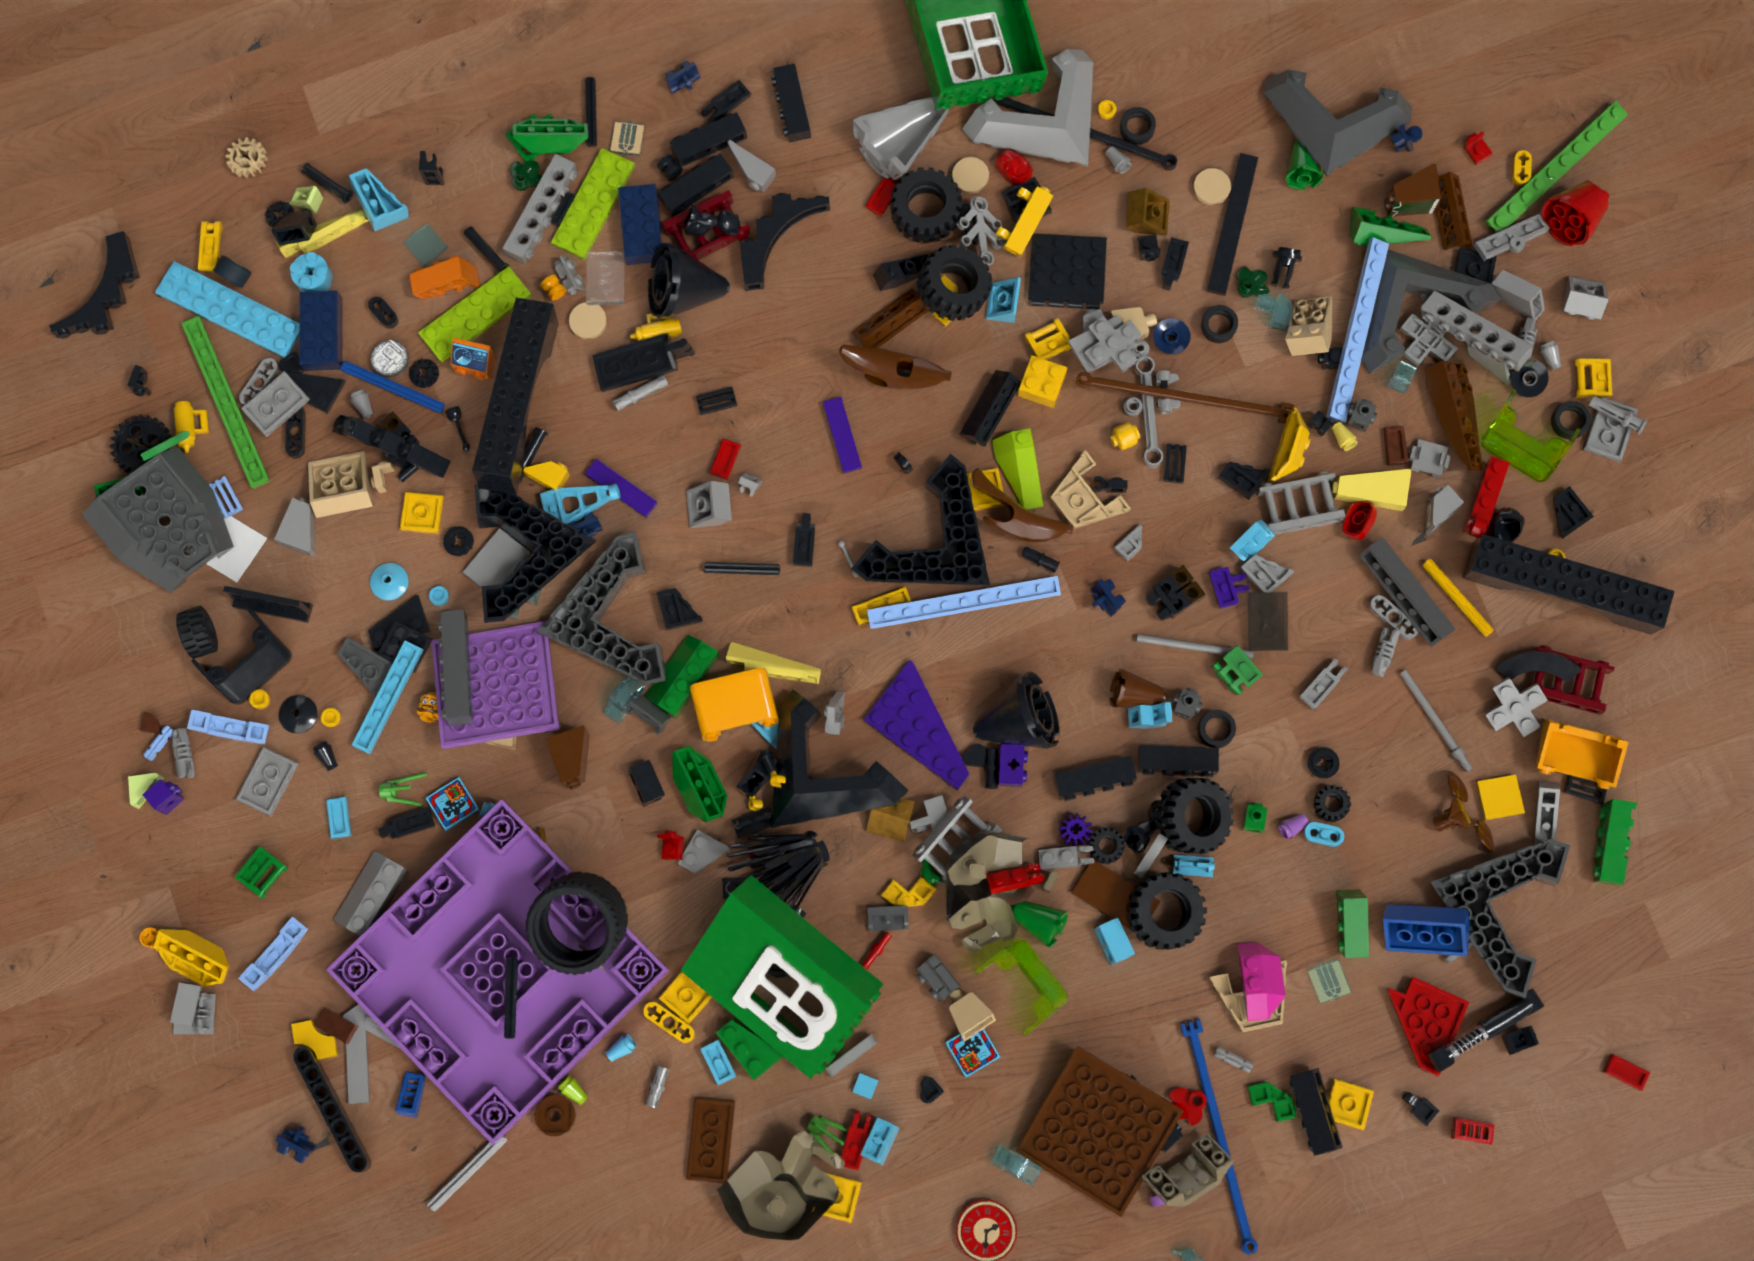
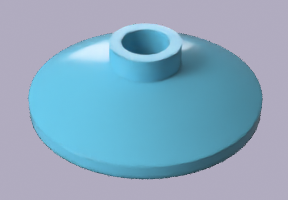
(393, 589)

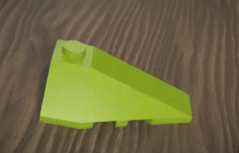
(1018, 462)

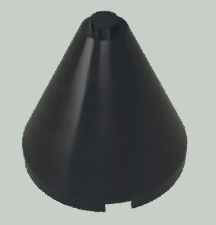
(681, 282)
(1021, 716)

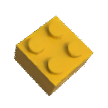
(1042, 381)

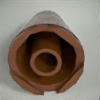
(1133, 690)

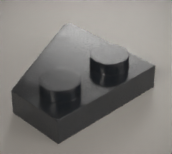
(1570, 512)

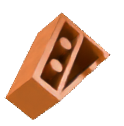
(443, 277)

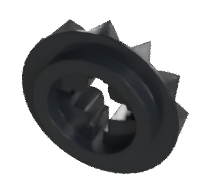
(271, 217)
(422, 381)
(461, 533)
(1327, 755)

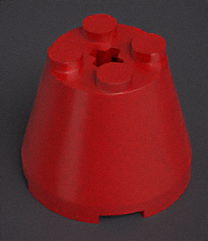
(1575, 213)

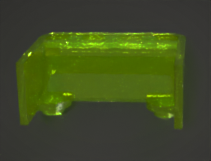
(1521, 449)
(1052, 993)

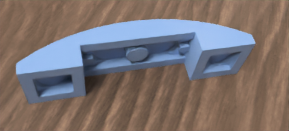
(228, 727)
(274, 955)

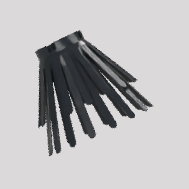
(794, 861)

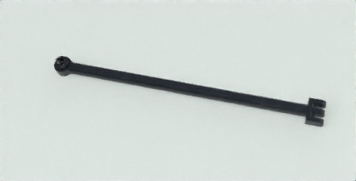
(1099, 136)

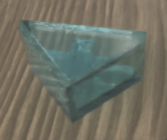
(1402, 377)

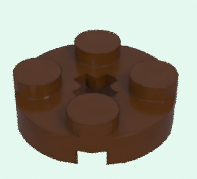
(547, 1107)

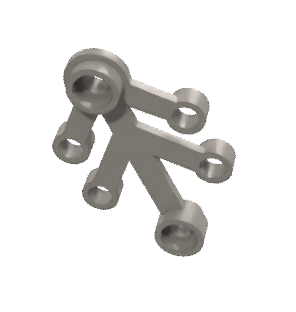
(981, 228)

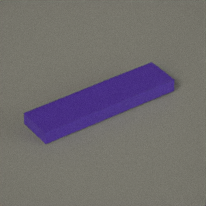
(842, 435)
(629, 493)

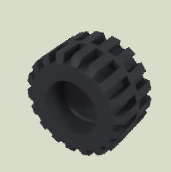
(196, 632)

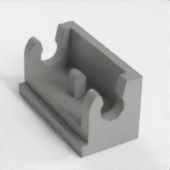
(185, 1004)

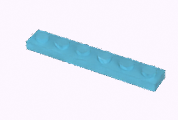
(387, 697)

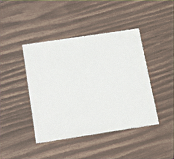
(246, 546)

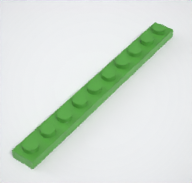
(1556, 167)
(225, 402)

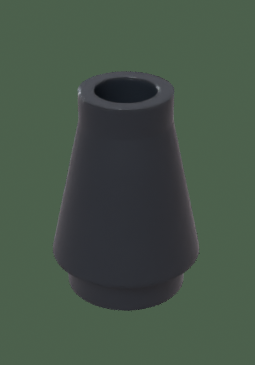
(325, 755)

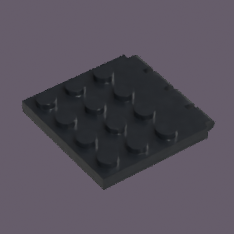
(1067, 270)

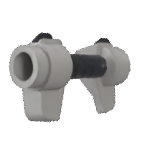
(1163, 379)

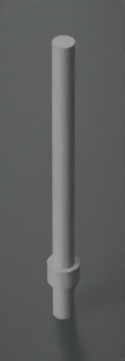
(1188, 645)
(1457, 752)

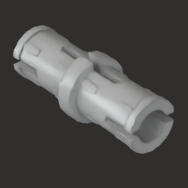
(657, 1087)

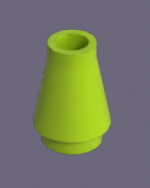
(573, 1090)

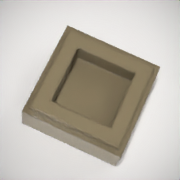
(1050, 881)

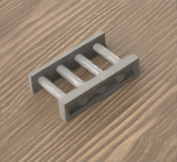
(1314, 519)
(960, 807)

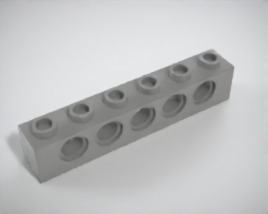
(558, 167)
(1486, 330)

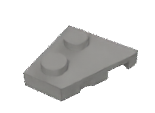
(1265, 574)
(701, 852)

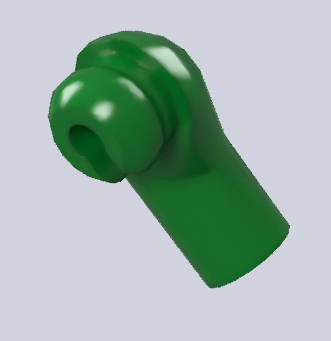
(928, 873)

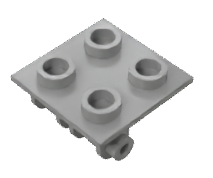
(203, 1018)

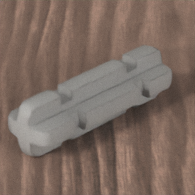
(1233, 1059)

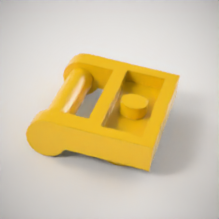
(1052, 345)
(1599, 378)

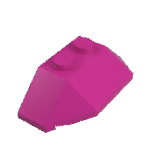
(1260, 980)

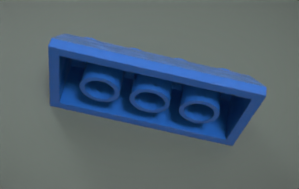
(1426, 929)

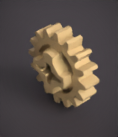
(240, 164)

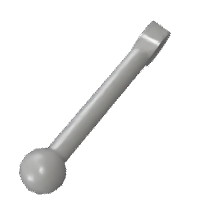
(841, 544)

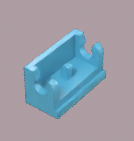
(1252, 540)
(1114, 941)
(880, 1141)

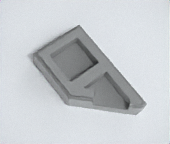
(1130, 544)

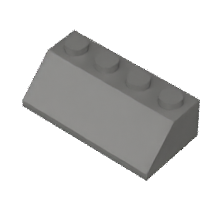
(370, 894)

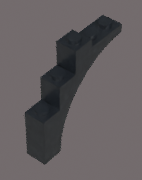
(769, 229)
(110, 294)
(391, 444)

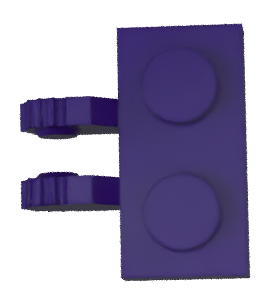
(1224, 588)

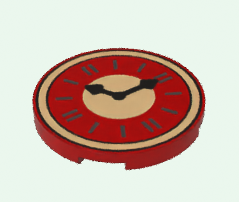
(986, 1231)

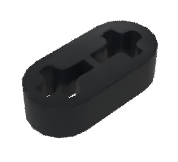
(386, 310)

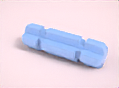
(158, 743)

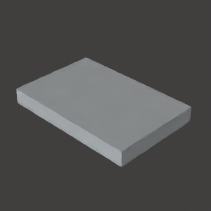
(1086, 340)
(275, 404)
(1607, 435)
(496, 560)
(267, 781)

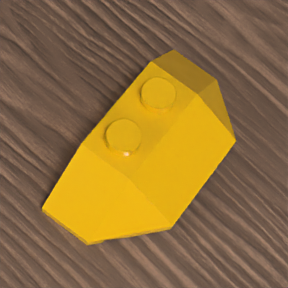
(1291, 447)
(192, 956)

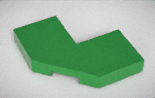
(1281, 1102)

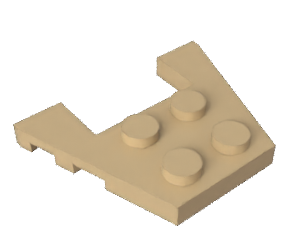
(1079, 502)
(1236, 1004)

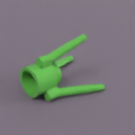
(390, 789)
(818, 1127)

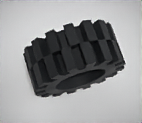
(1327, 814)
(1112, 834)

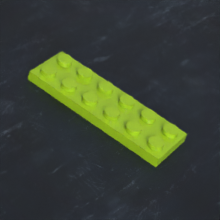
(593, 204)
(475, 313)

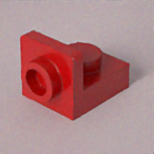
(1477, 148)
(672, 845)

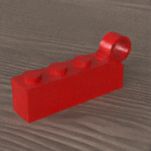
(1486, 496)

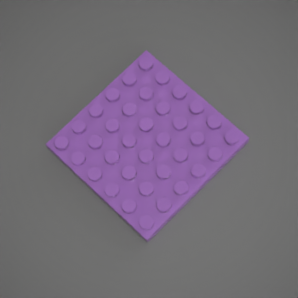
(508, 684)

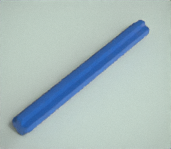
(392, 387)

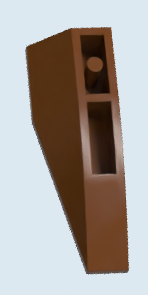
(1456, 409)

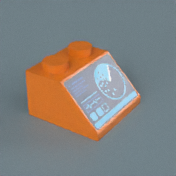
(472, 359)

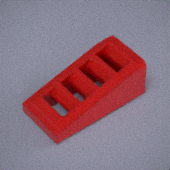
(1456, 1131)

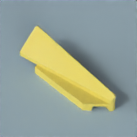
(326, 233)
(775, 665)

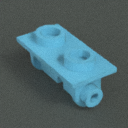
(1193, 865)

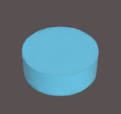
(438, 596)

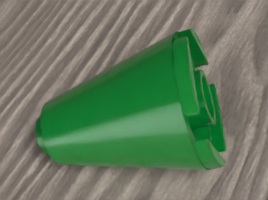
(1302, 169)
(1040, 920)

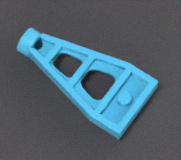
(553, 500)

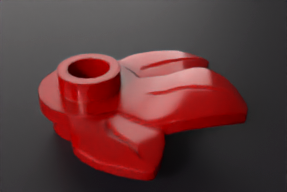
(1183, 1099)

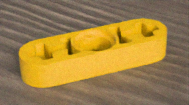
(660, 1009)

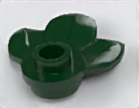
(525, 175)
(1253, 281)

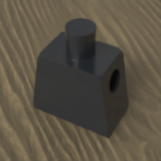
(295, 227)

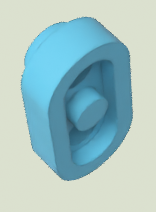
(1323, 834)

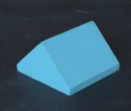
(1003, 300)

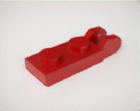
(1014, 878)
(855, 1142)

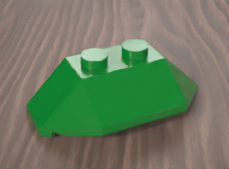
(550, 135)
(698, 784)

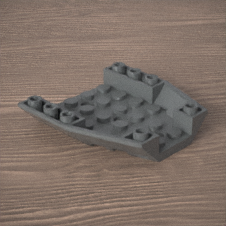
(132, 524)

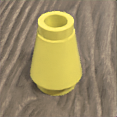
(1344, 437)

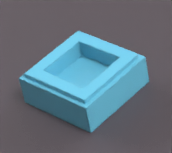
(865, 1086)

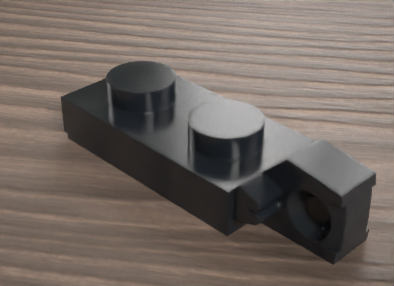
(1174, 261)
(804, 542)
(408, 824)

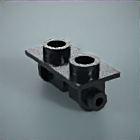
(752, 822)

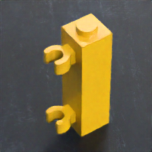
(1027, 221)

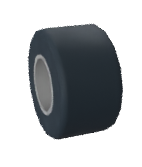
(232, 271)

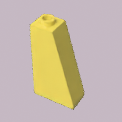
(1383, 489)

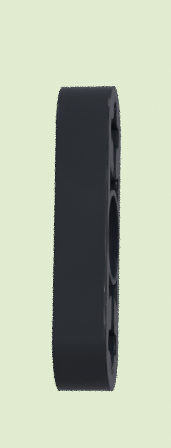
(289, 444)

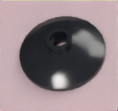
(1537, 382)
(307, 714)

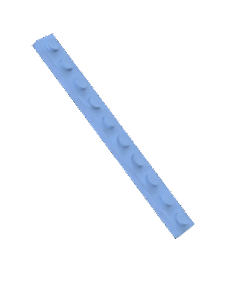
(1357, 330)
(963, 602)

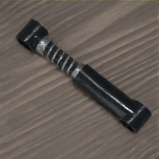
(1486, 1029)

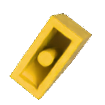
(548, 474)

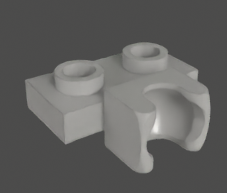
(833, 712)

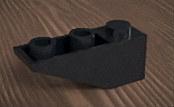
(898, 272)

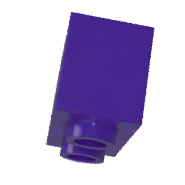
(1010, 754)
(164, 796)

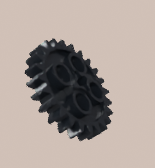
(150, 429)

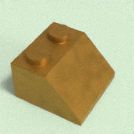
(1147, 212)
(891, 820)

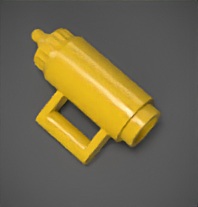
(657, 328)
(184, 421)

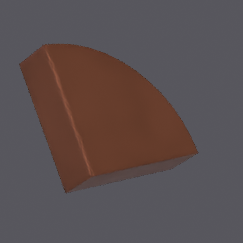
(150, 724)

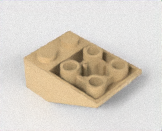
(1310, 326)

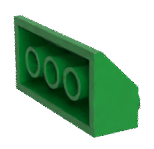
(685, 668)

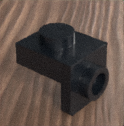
(1520, 1040)

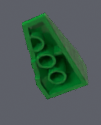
(1366, 225)

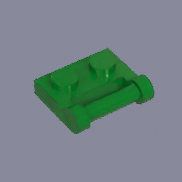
(256, 868)

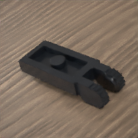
(727, 101)

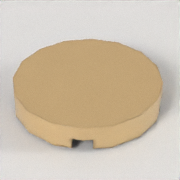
(970, 175)
(1212, 186)
(587, 321)

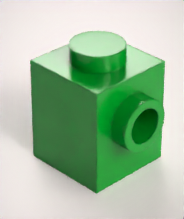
(1254, 818)

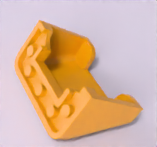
(733, 702)
(1581, 753)

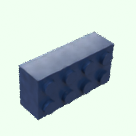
(640, 222)
(320, 330)

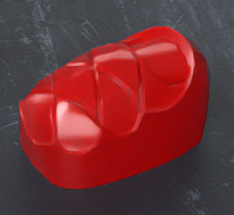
(1013, 167)
(1359, 520)

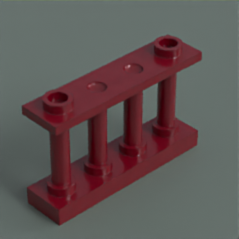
(720, 202)
(1575, 699)

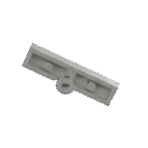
(1511, 238)

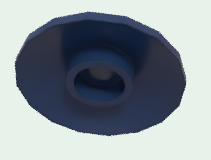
(1173, 328)

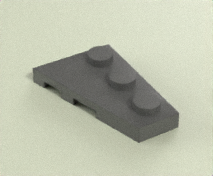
(365, 664)

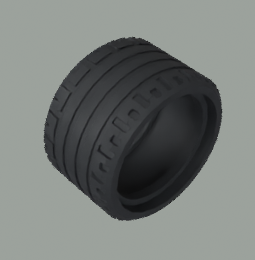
(547, 946)

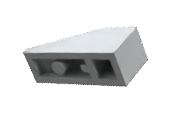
(756, 172)
(1546, 811)

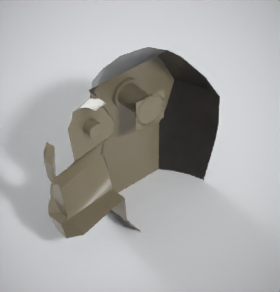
(968, 891)
(778, 1197)

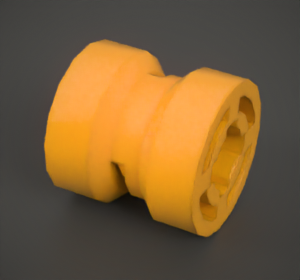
(553, 287)
(148, 937)

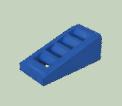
(404, 1093)

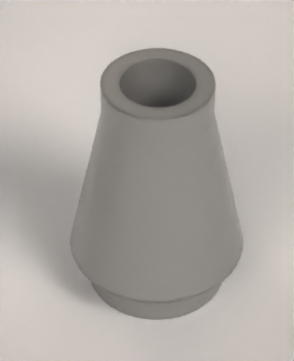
(1119, 161)
(1551, 354)
(362, 403)

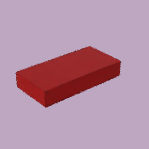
(881, 197)
(725, 459)
(1626, 1072)

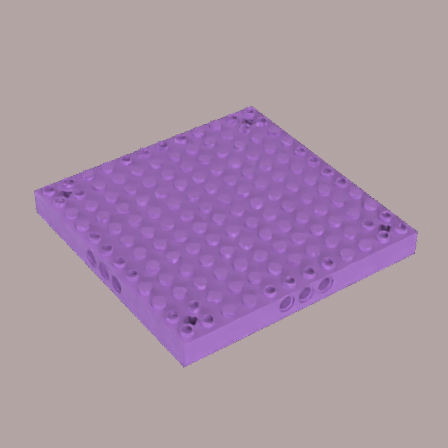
(440, 974)

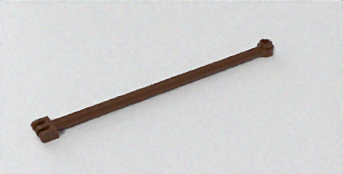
(1279, 412)

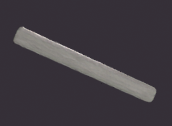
(464, 1174)

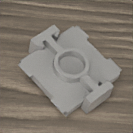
(1429, 458)

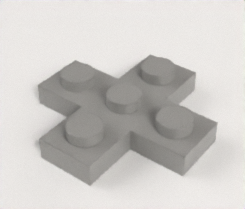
(1426, 340)
(1112, 344)
(1516, 706)

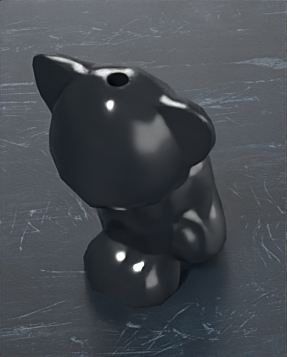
(700, 223)
(1139, 836)

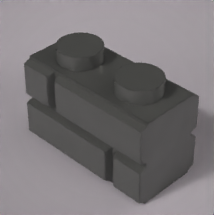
(937, 977)

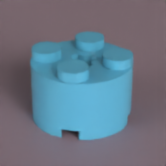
(307, 265)

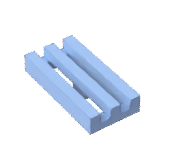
(218, 483)

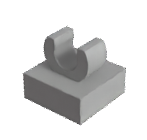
(751, 482)

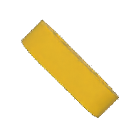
(1517, 168)

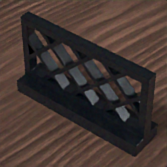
(269, 604)

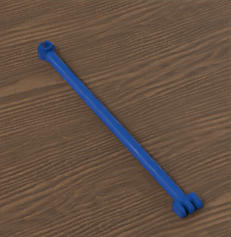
(1219, 1132)

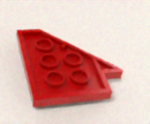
(1427, 1018)

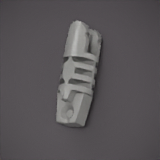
(1529, 332)
(1384, 651)
(182, 754)

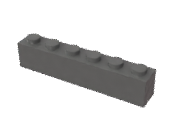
(1407, 592)
(456, 668)

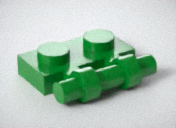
(1241, 665)

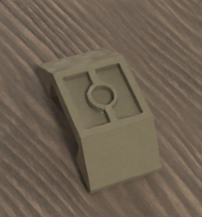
(1192, 1175)

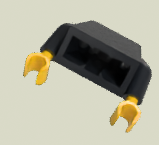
(757, 774)

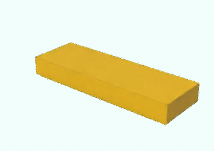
(892, 598)

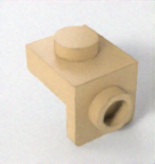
(378, 479)

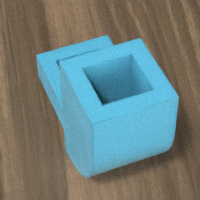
(1150, 716)

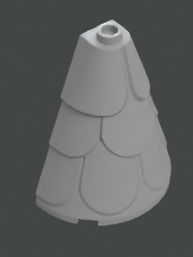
(897, 135)

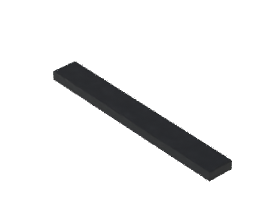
(1232, 224)

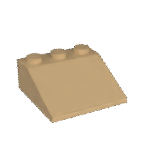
(339, 484)

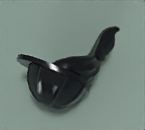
(1507, 524)

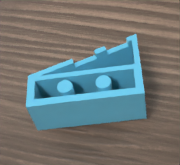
(377, 202)

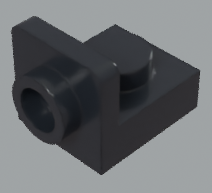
(1148, 247)
(1330, 359)
(137, 380)

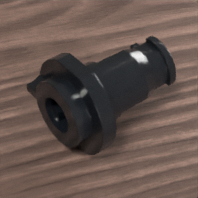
(1285, 257)

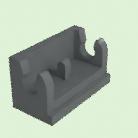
(650, 713)
(888, 918)

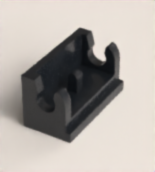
(430, 171)
(646, 782)

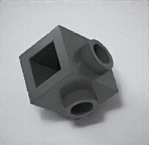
(1362, 414)
(1187, 710)

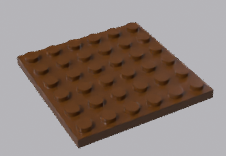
(1099, 1131)

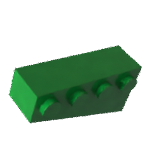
(1613, 842)

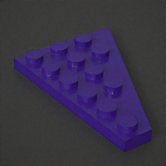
(913, 723)

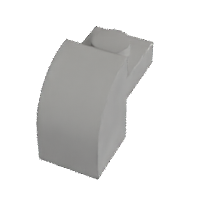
(935, 811)

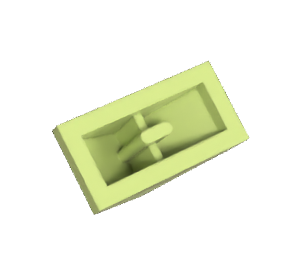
(307, 198)
(139, 785)

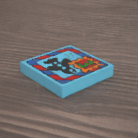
(452, 804)
(972, 1053)

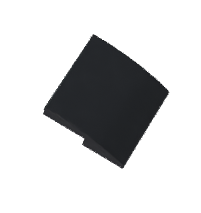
(1016, 204)
(397, 635)

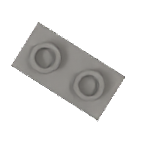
(574, 281)

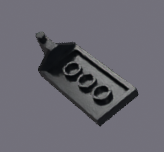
(639, 361)

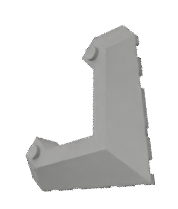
(1057, 136)

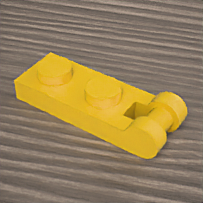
(209, 245)

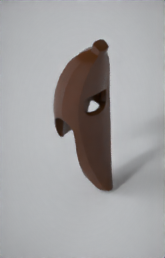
(893, 368)
(1021, 523)

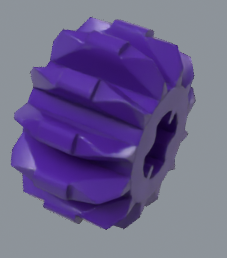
(1081, 834)

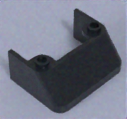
(253, 670)

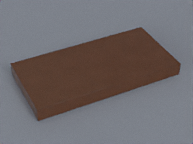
(1107, 892)
(710, 1140)

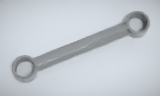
(1149, 414)

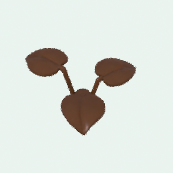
(1457, 814)

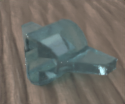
(1188, 1255)

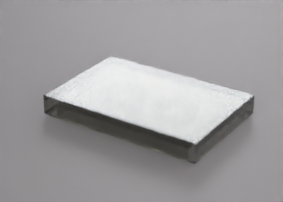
(1268, 621)

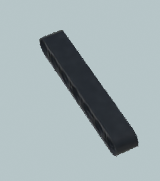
(340, 1115)

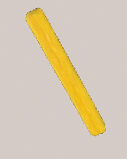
(1460, 600)

